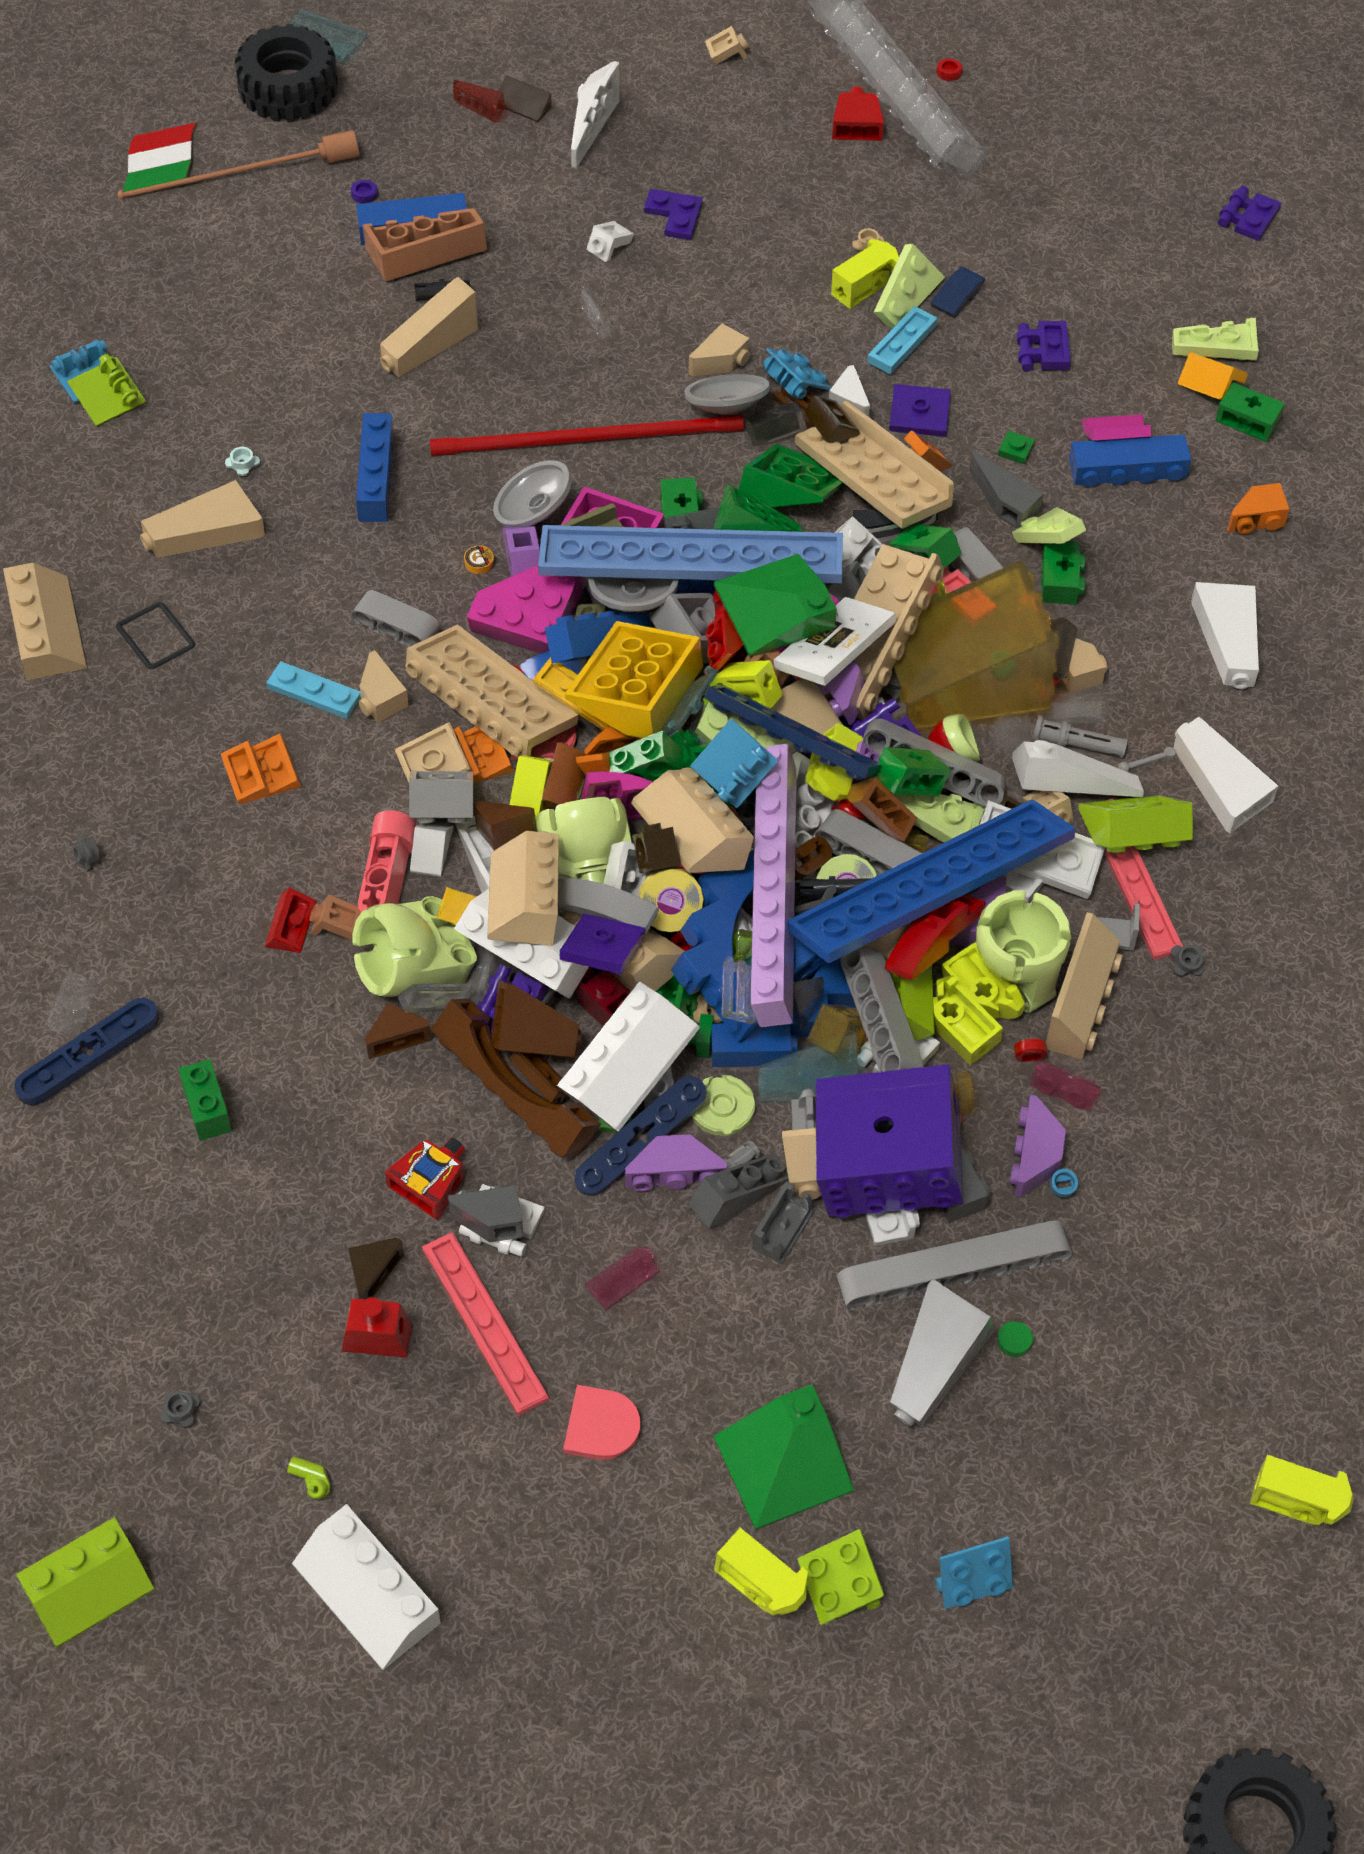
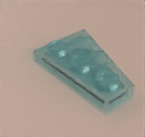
(798, 1071)

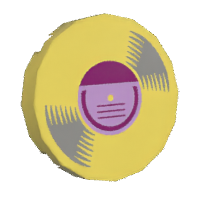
(674, 894)

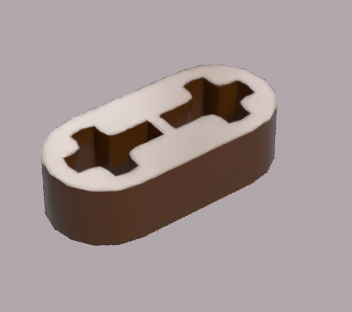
(809, 862)

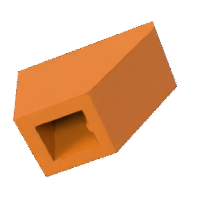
(1265, 505)

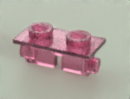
(1064, 1086)
(623, 1277)

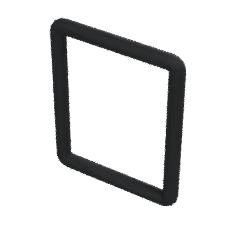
(175, 622)

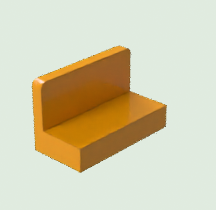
(1209, 376)

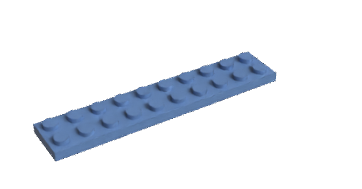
(681, 552)

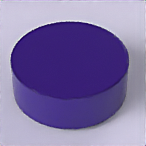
(364, 191)

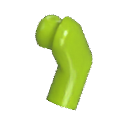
(314, 1475)

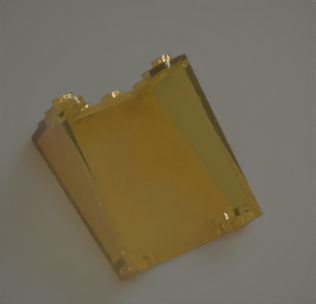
(980, 652)

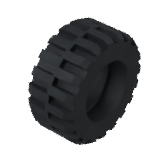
(292, 93)
(1261, 1777)

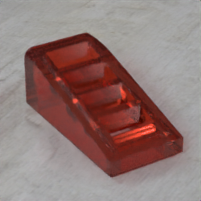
(485, 101)

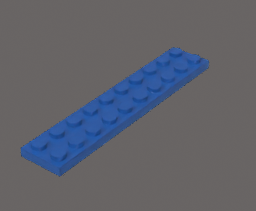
(929, 880)

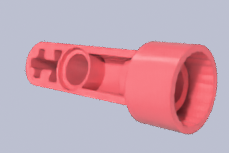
(387, 860)

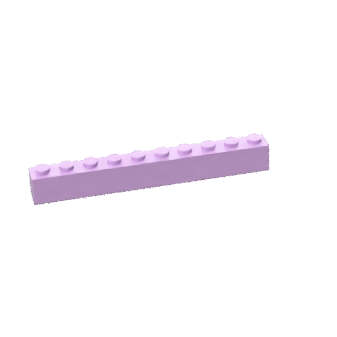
(774, 892)

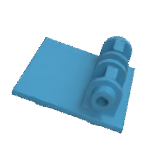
(71, 365)
(794, 372)
(734, 763)
(975, 1573)

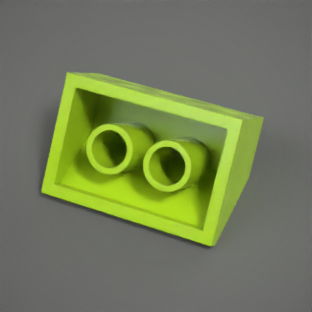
(1138, 822)
(85, 1582)

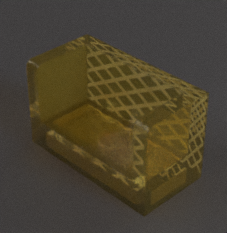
(832, 1026)

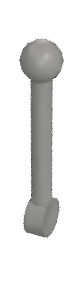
(1169, 752)

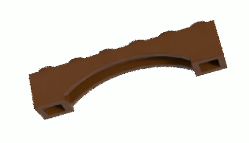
(466, 1033)

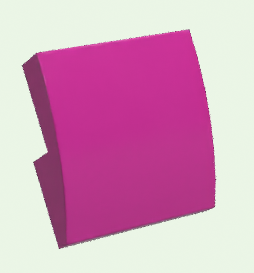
(1116, 427)
(615, 786)

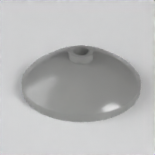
(727, 393)
(533, 494)
(632, 593)

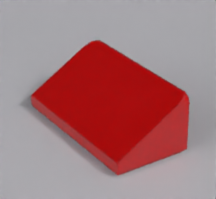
(290, 921)

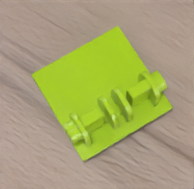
(106, 390)
(842, 1577)

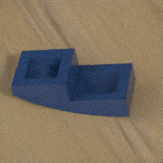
(957, 291)

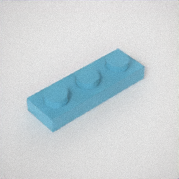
(902, 340)
(313, 690)

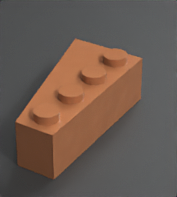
(424, 242)

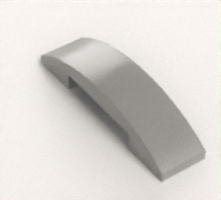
(605, 902)

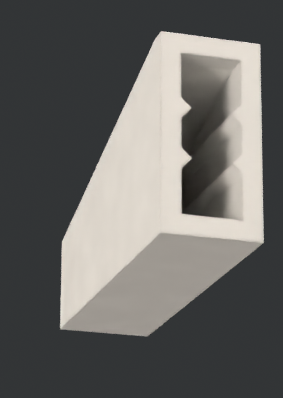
(1230, 629)
(1223, 774)

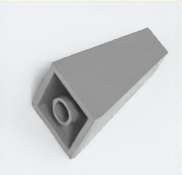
(939, 1351)

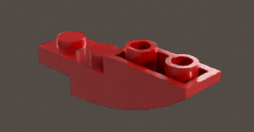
(722, 637)
(930, 935)

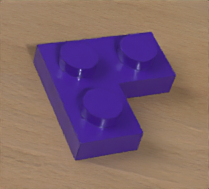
(680, 208)

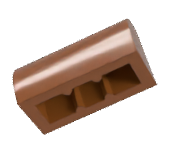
(564, 778)
(882, 808)

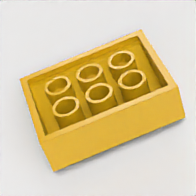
(637, 677)

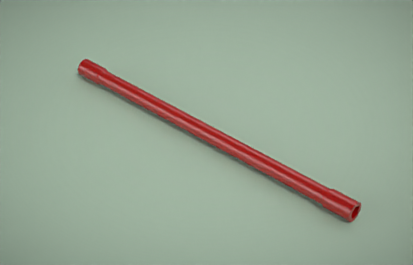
(455, 445)

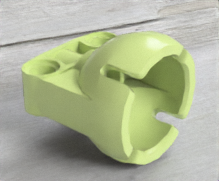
(586, 835)
(1025, 944)
(410, 947)

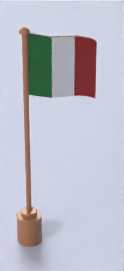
(165, 157)

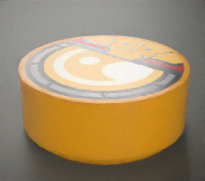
(479, 559)

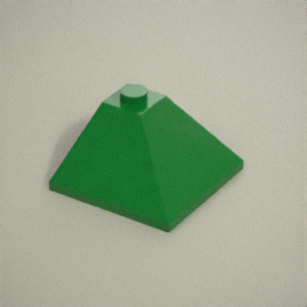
(786, 479)
(745, 512)
(777, 604)
(784, 1458)

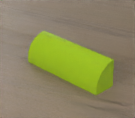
(917, 1001)

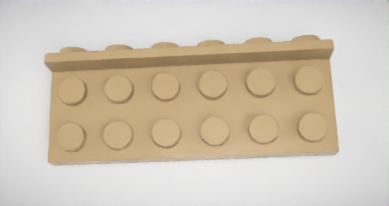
(881, 470)
(903, 586)
(487, 690)

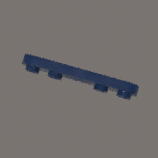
(103, 1038)
(664, 1114)

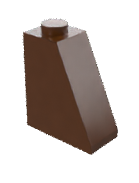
(530, 1025)

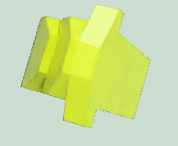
(864, 273)
(751, 679)
(831, 780)
(530, 782)
(993, 993)
(973, 1028)
(1302, 1492)
(761, 1575)

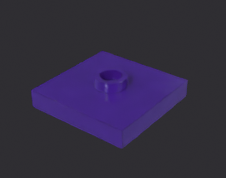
(919, 410)
(602, 943)

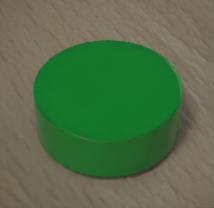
(1014, 1339)

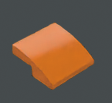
(490, 755)
(248, 776)

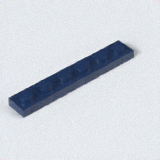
(782, 727)

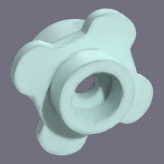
(242, 454)

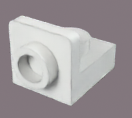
(606, 238)
(892, 1226)

